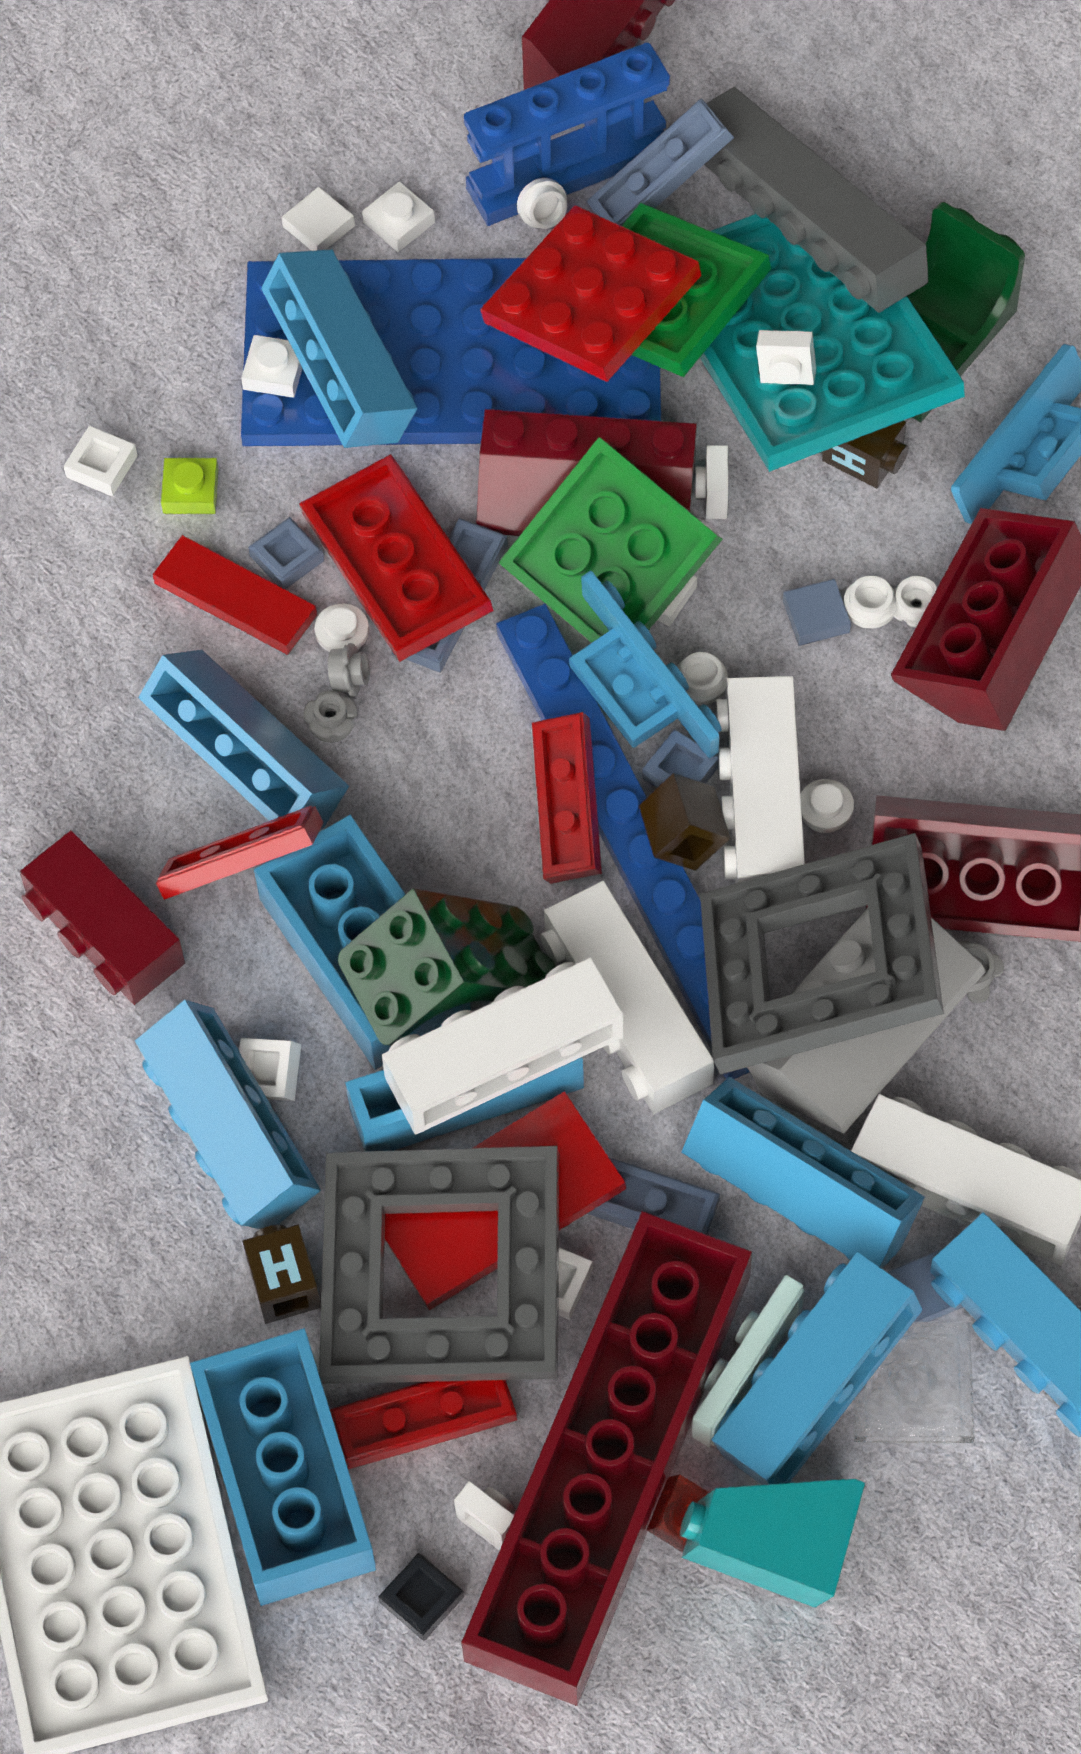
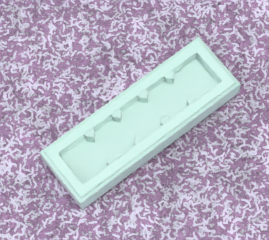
(758, 1340)

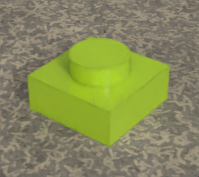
(189, 486)

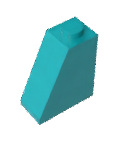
(776, 1535)

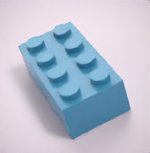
(322, 904)
(283, 1467)

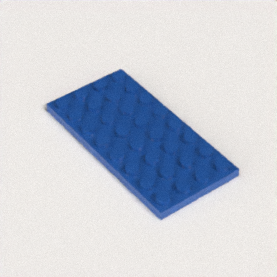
(445, 357)

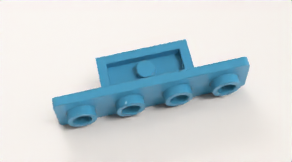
(1032, 444)
(632, 680)

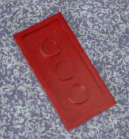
(396, 557)
(456, 1249)

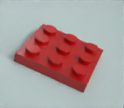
(591, 292)

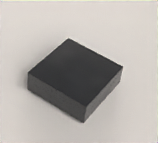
(421, 1596)

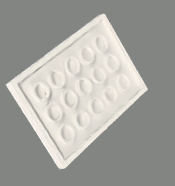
(117, 1564)

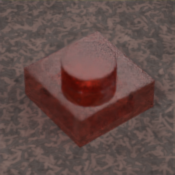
(671, 1508)

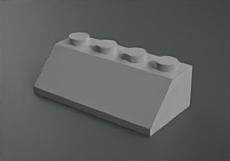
(845, 1077)

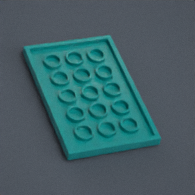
(868, 363)

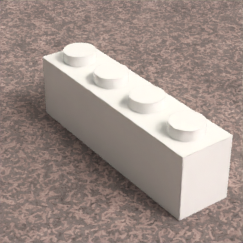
(762, 777)
(502, 1044)
(659, 1044)
(973, 1176)

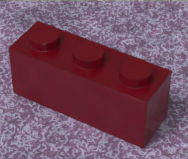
(101, 919)

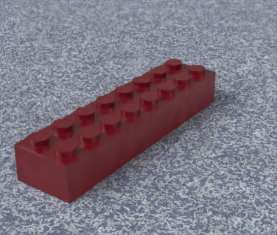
(607, 1459)

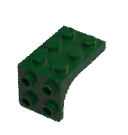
(969, 285)
(437, 955)

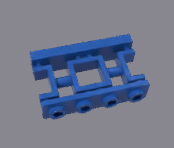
(519, 130)

